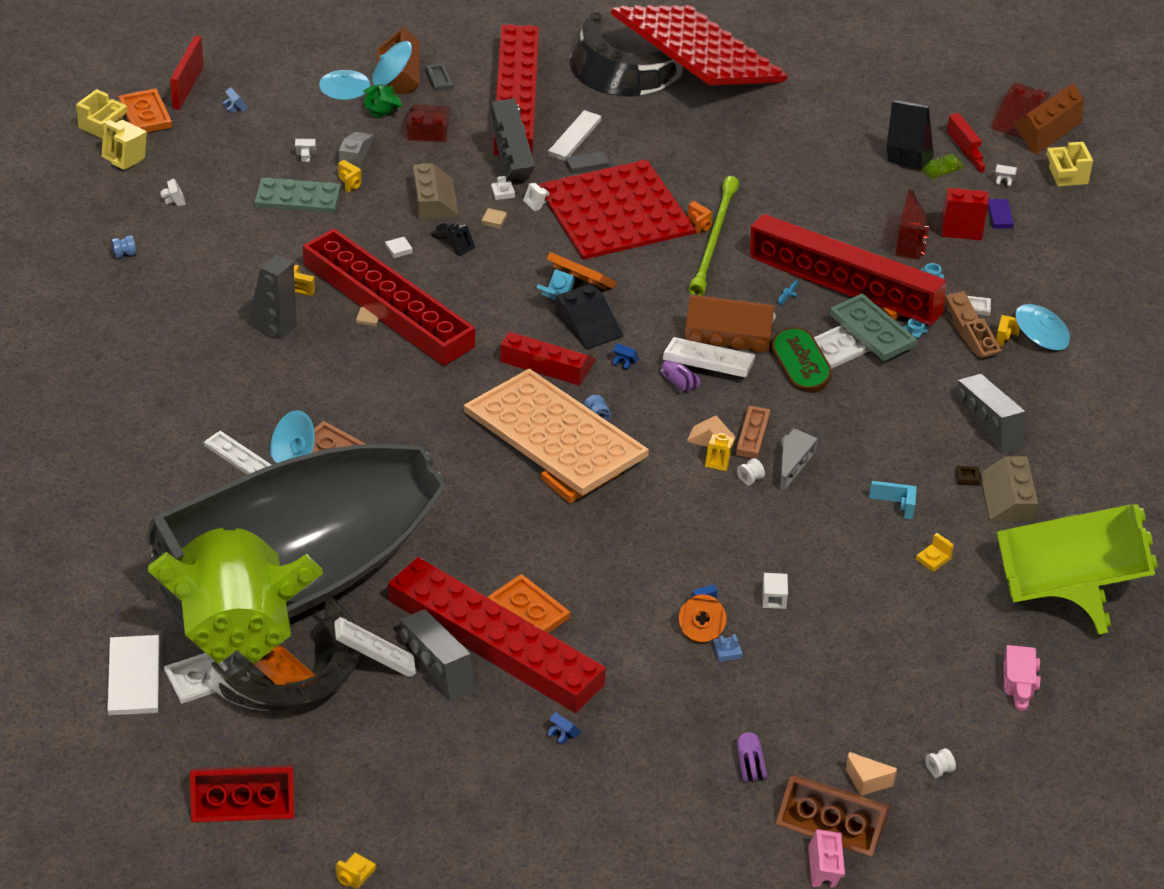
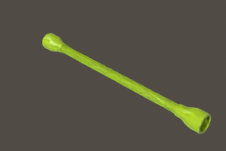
(729, 188)

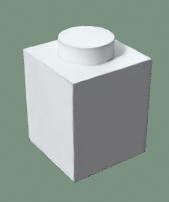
(775, 590)

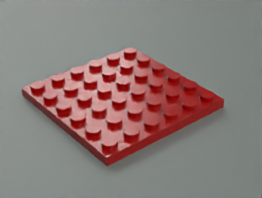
(616, 209)

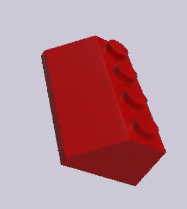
(545, 358)
(242, 793)

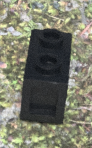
(458, 235)

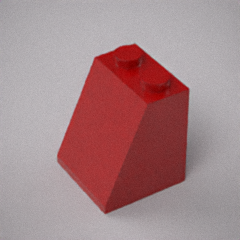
(964, 213)

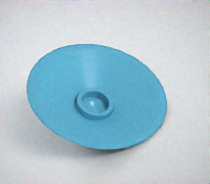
(392, 63)
(344, 84)
(1043, 326)
(292, 437)

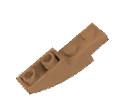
(970, 327)

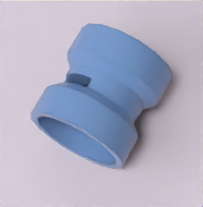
(123, 247)
(597, 405)

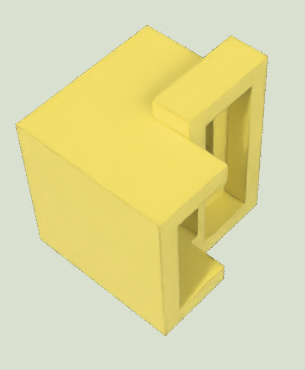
(96, 110)
(123, 143)
(1070, 164)

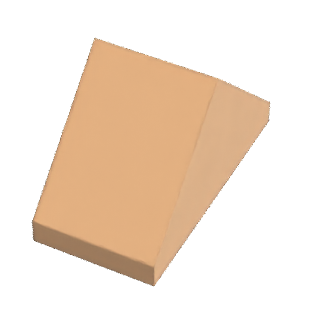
(703, 431)
(869, 774)

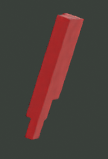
(966, 140)

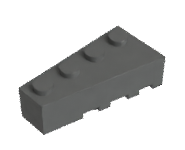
(511, 140)
(274, 299)
(994, 412)
(439, 653)

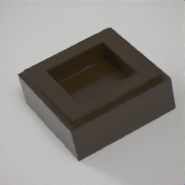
(968, 475)

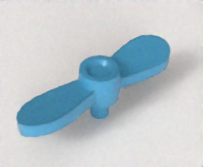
(788, 292)

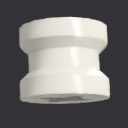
(751, 471)
(940, 763)

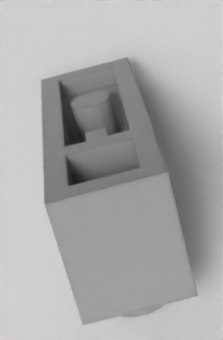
(355, 148)
(796, 453)

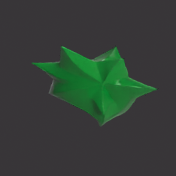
(381, 100)

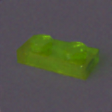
(942, 166)

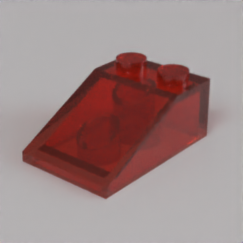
(1017, 103)
(428, 123)
(912, 229)

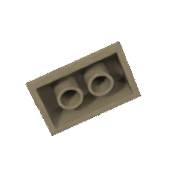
(434, 192)
(1009, 490)

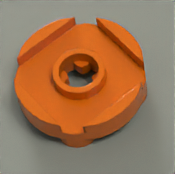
(710, 630)

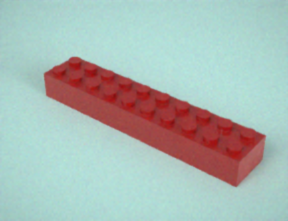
(519, 73)
(848, 269)
(389, 296)
(499, 635)

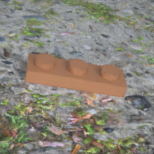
(753, 432)

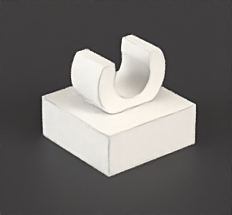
(305, 148)
(1005, 173)
(502, 189)
(174, 193)
(535, 196)

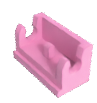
(826, 858)

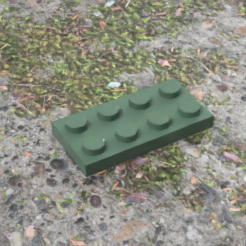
(298, 195)
(873, 327)

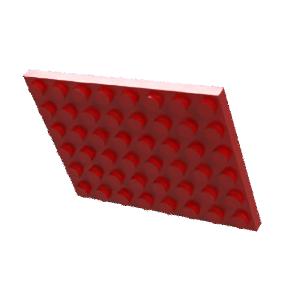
(699, 45)

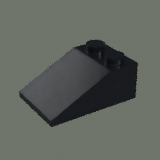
(909, 135)
(588, 316)

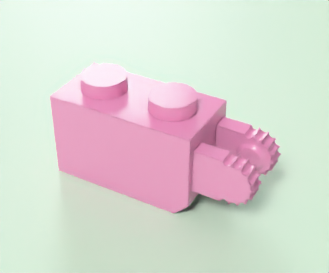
(1020, 674)

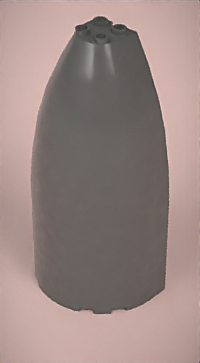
(335, 505)

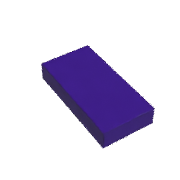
(1000, 214)

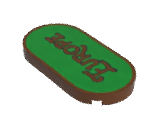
(801, 359)

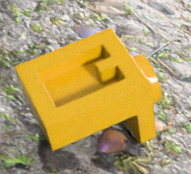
(350, 175)
(303, 283)
(1007, 326)
(719, 451)
(936, 554)
(354, 871)

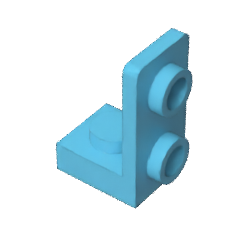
(559, 284)
(895, 492)

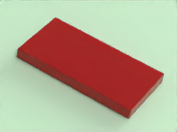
(187, 72)

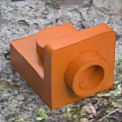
(700, 217)

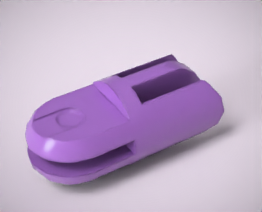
(680, 376)
(750, 753)

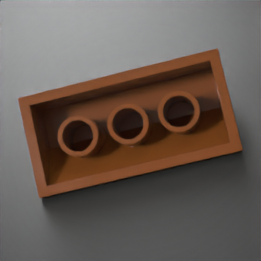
(408, 78)
(1051, 119)
(729, 323)
(818, 806)

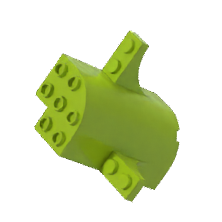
(1077, 556)
(234, 592)

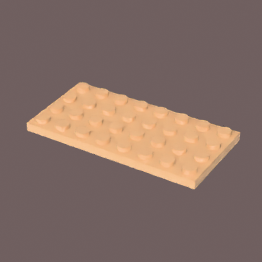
(556, 431)

